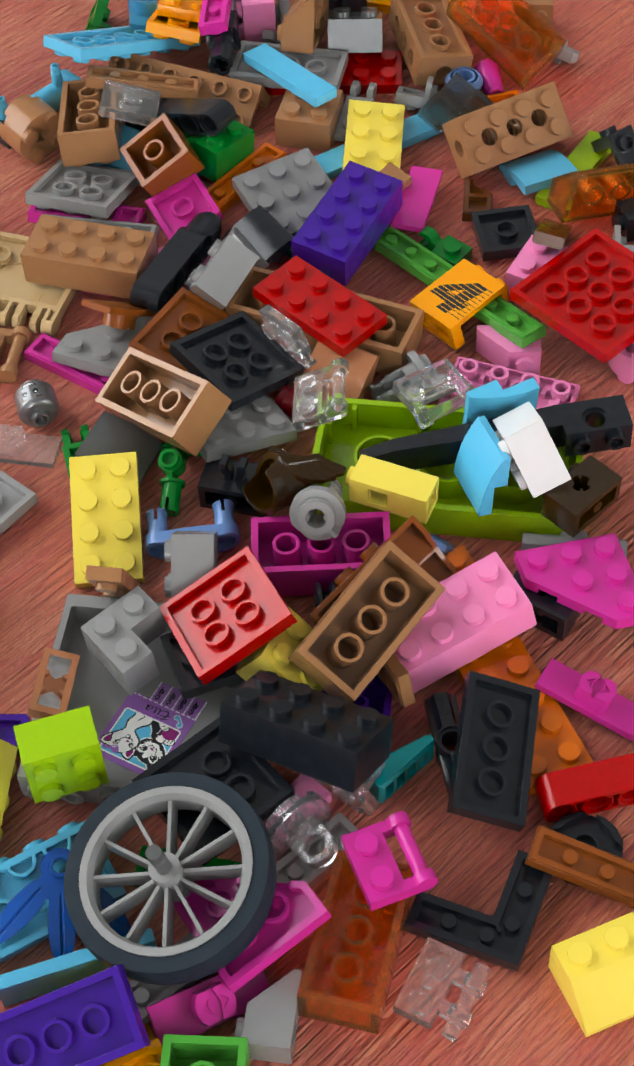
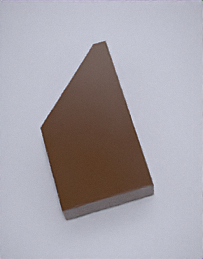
(475, 199)

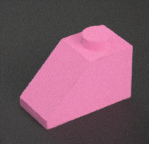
(506, 353)

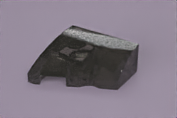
(451, 102)

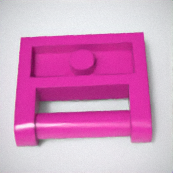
(376, 866)

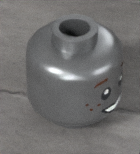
(36, 403)

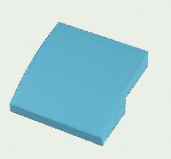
(536, 170)
(494, 401)
(481, 465)

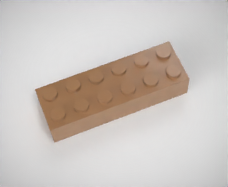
(390, 342)

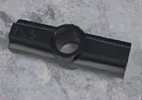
(223, 47)
(443, 721)

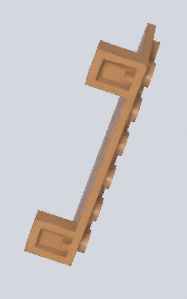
(241, 94)

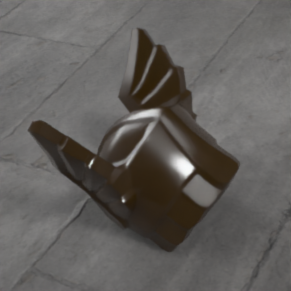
(283, 476)

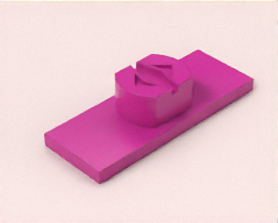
(417, 199)
(589, 696)
(202, 1006)

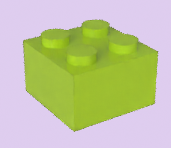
(61, 754)

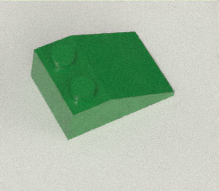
(223, 151)

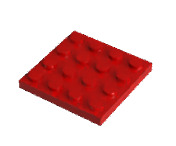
(585, 295)

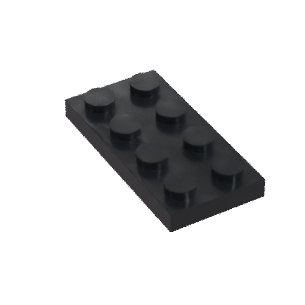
(494, 751)

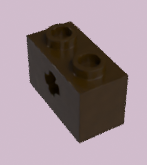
(583, 497)

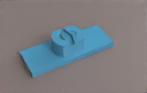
(140, 12)

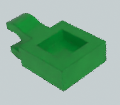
(448, 248)

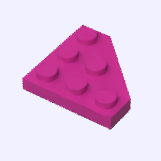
(583, 576)
(292, 917)

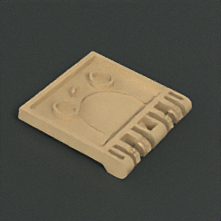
(24, 297)

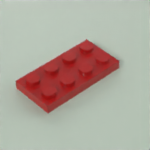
(320, 305)

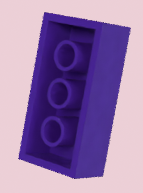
(348, 221)

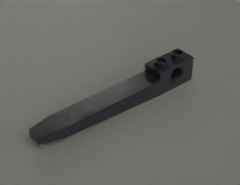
(574, 426)

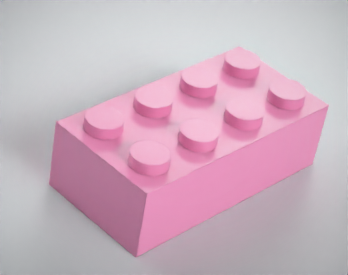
(470, 618)

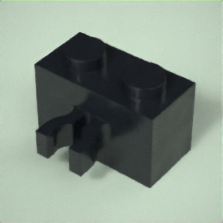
(225, 480)

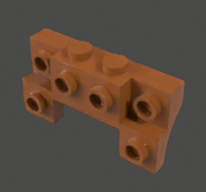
(414, 542)

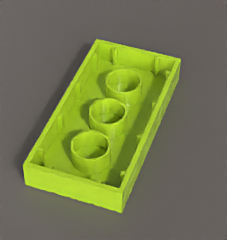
(379, 421)

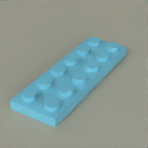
(109, 42)

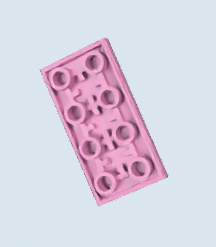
(479, 373)

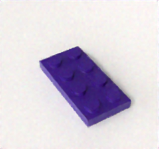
(75, 1024)

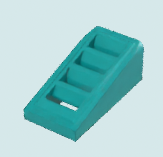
(402, 767)

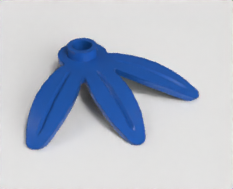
(51, 886)

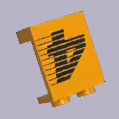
(456, 299)

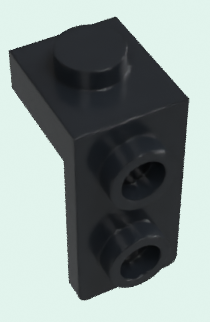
(619, 141)

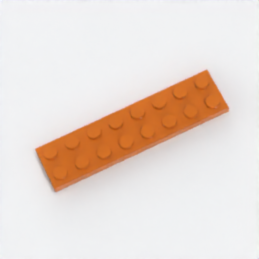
(555, 739)

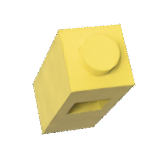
(392, 488)

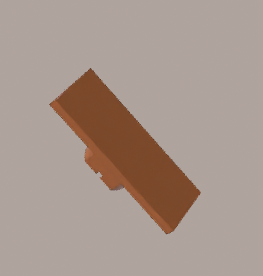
(118, 314)

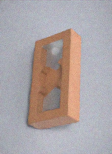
(53, 683)

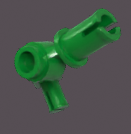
(173, 465)

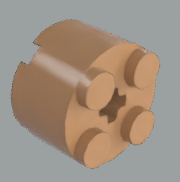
(30, 128)

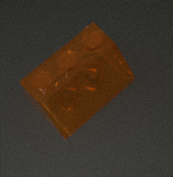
(590, 192)

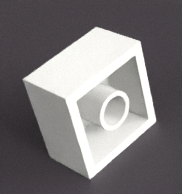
(533, 453)

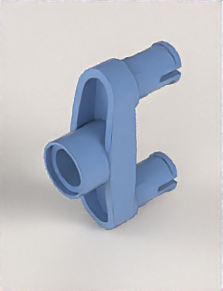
(224, 523)

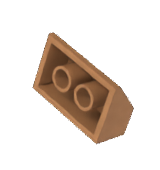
(303, 26)

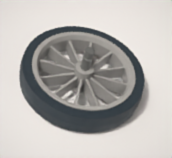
(170, 878)

